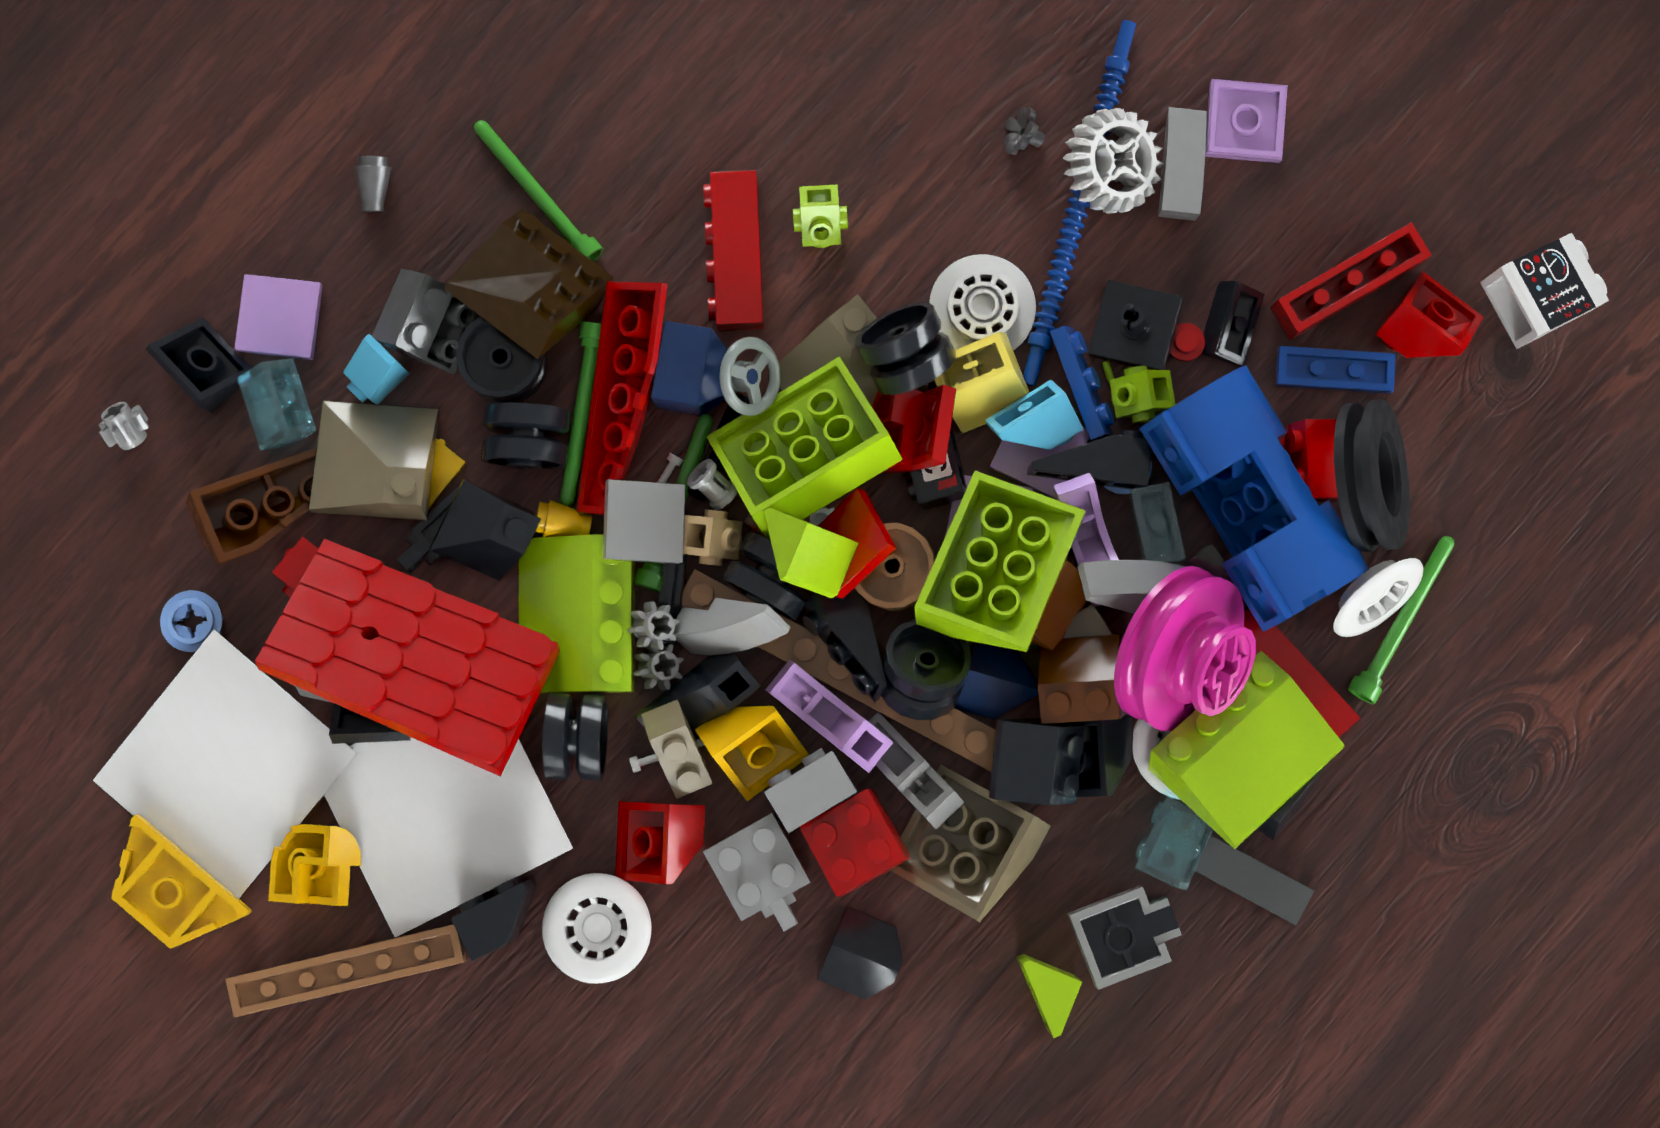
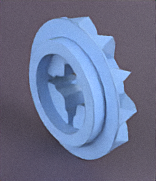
(179, 608)

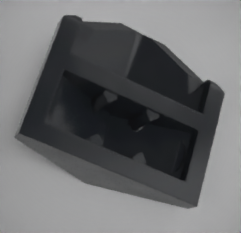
(862, 955)

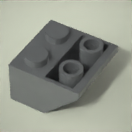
(423, 321)

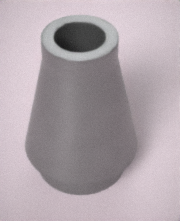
(372, 181)

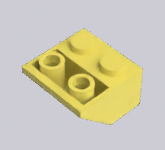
(984, 380)

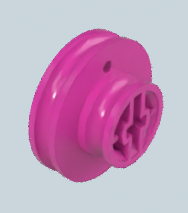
(1184, 650)

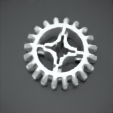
(1100, 160)

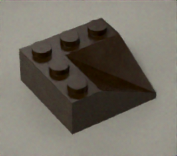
(530, 283)

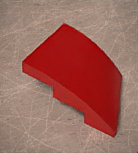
(917, 425)

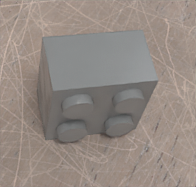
(810, 790)

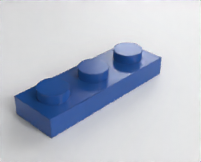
(1335, 369)
(1083, 382)

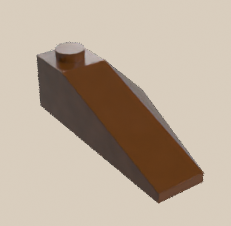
(252, 507)

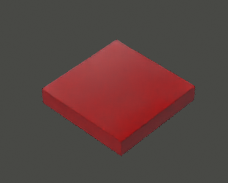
(861, 523)

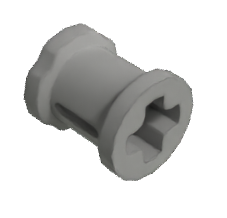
(712, 484)

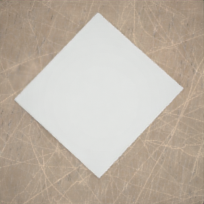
(225, 764)
(441, 826)

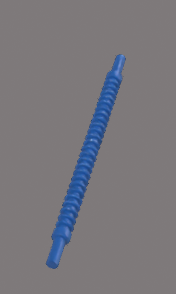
(1040, 340)

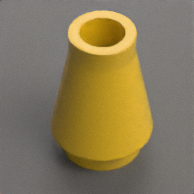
(561, 520)

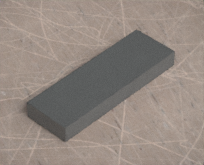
(1254, 880)

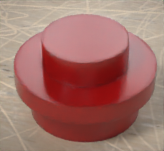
(1187, 342)

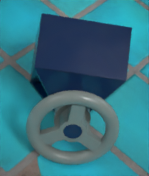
(700, 373)

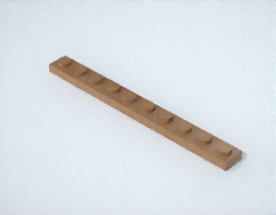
(953, 731)

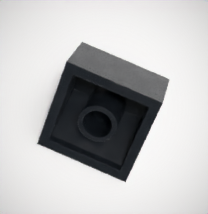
(1036, 761)

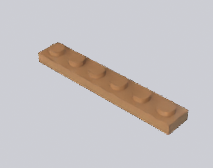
(345, 970)

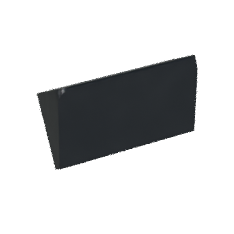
(1232, 322)

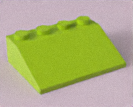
(806, 446)
(997, 564)
(582, 607)
(1249, 757)

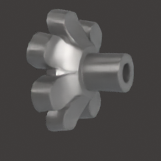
(1022, 132)

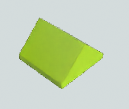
(809, 553)
(1052, 991)

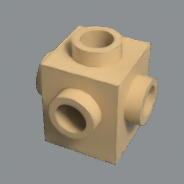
(712, 537)

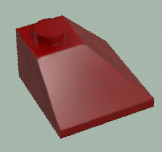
(1429, 321)
(657, 840)

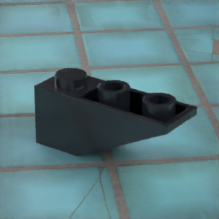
(850, 638)
(709, 689)

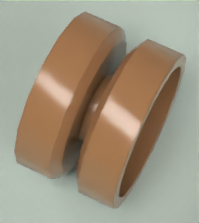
(902, 588)

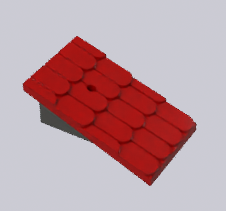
(409, 656)

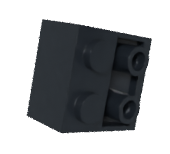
(494, 921)

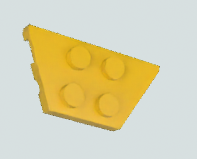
(170, 890)

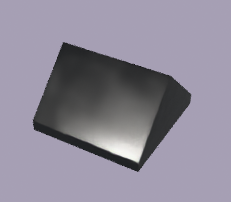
(200, 363)

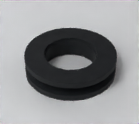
(1371, 475)

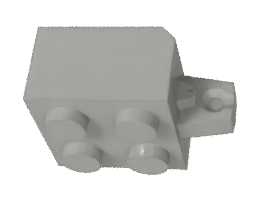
(759, 871)

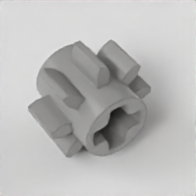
(124, 425)
(644, 629)
(669, 671)

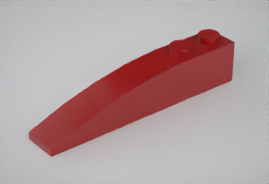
(621, 385)

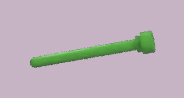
(586, 245)
(590, 335)
(651, 575)
(1368, 683)

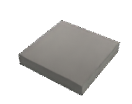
(643, 521)

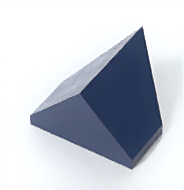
(996, 682)

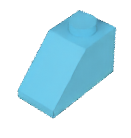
(373, 371)
(1038, 419)

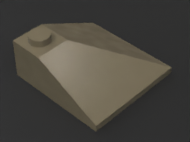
(830, 340)
(374, 460)
(973, 851)

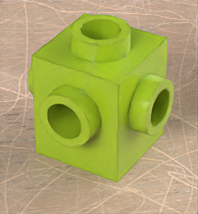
(820, 216)
(1142, 394)

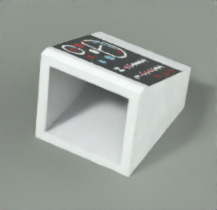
(1545, 290)

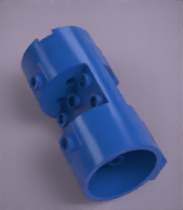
(1231, 458)

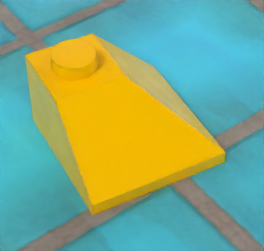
(752, 746)

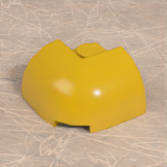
(313, 865)

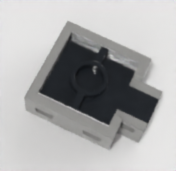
(1124, 935)

